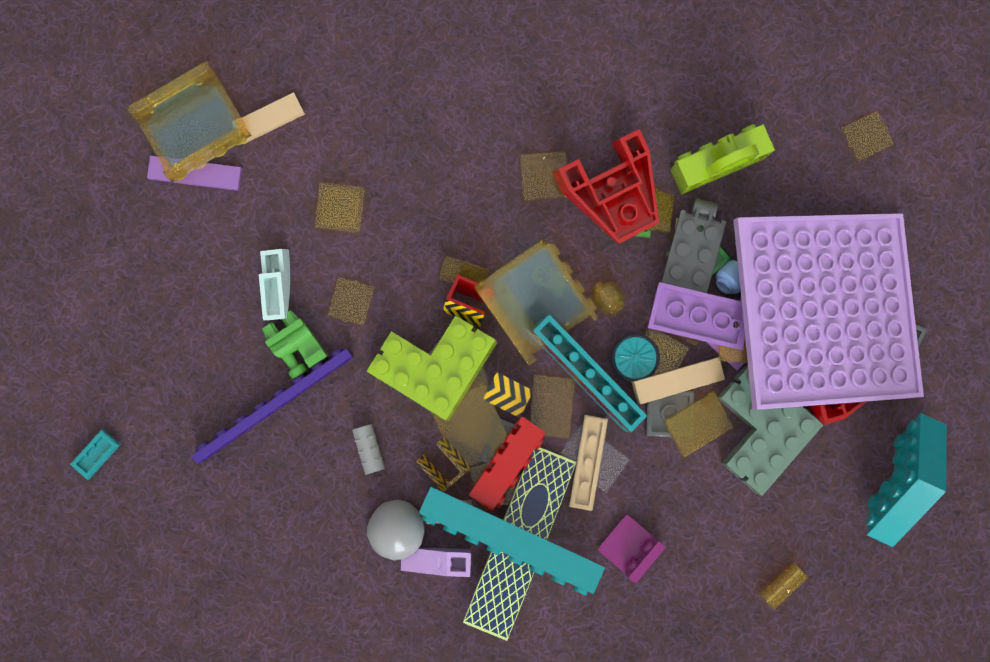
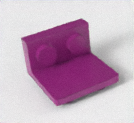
(631, 548)

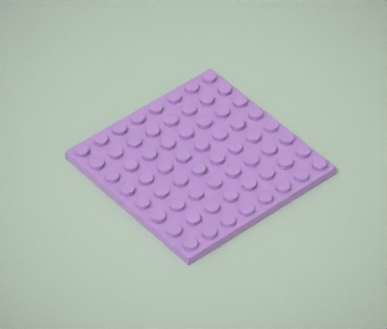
(827, 309)

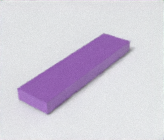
(208, 176)

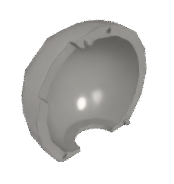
(395, 530)

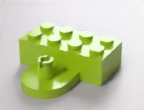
(722, 159)

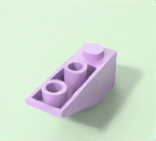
(439, 562)

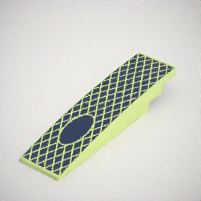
(533, 510)

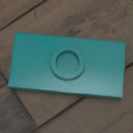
(95, 454)

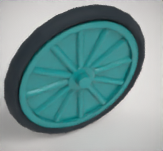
(635, 357)

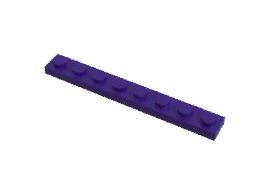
(265, 409)

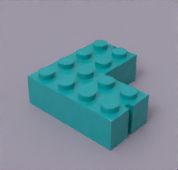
(914, 484)

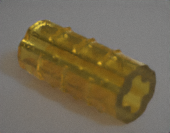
(783, 586)

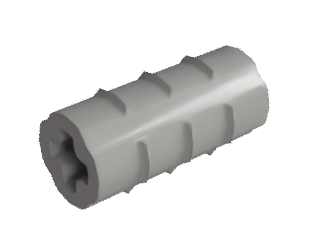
(368, 449)

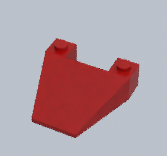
(620, 198)

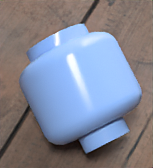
(728, 278)

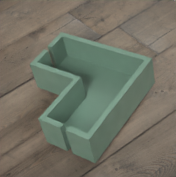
(773, 438)

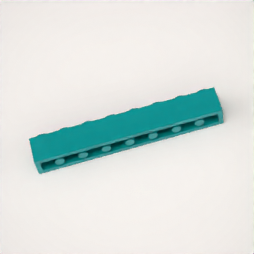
(511, 540)

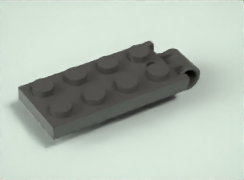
(694, 252)

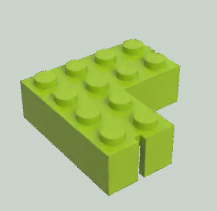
(435, 379)

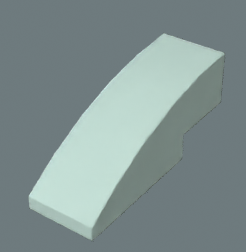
(275, 283)

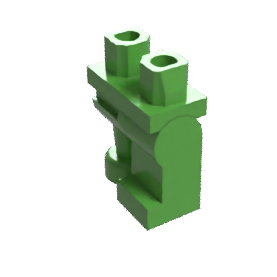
(293, 338)

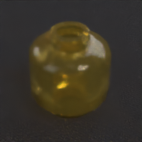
(608, 297)

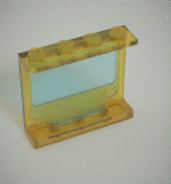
(190, 121)
(531, 289)

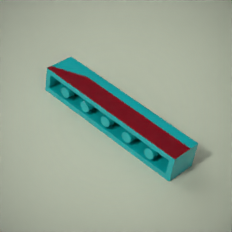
(587, 373)

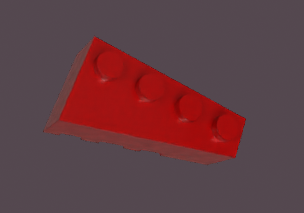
(506, 463)

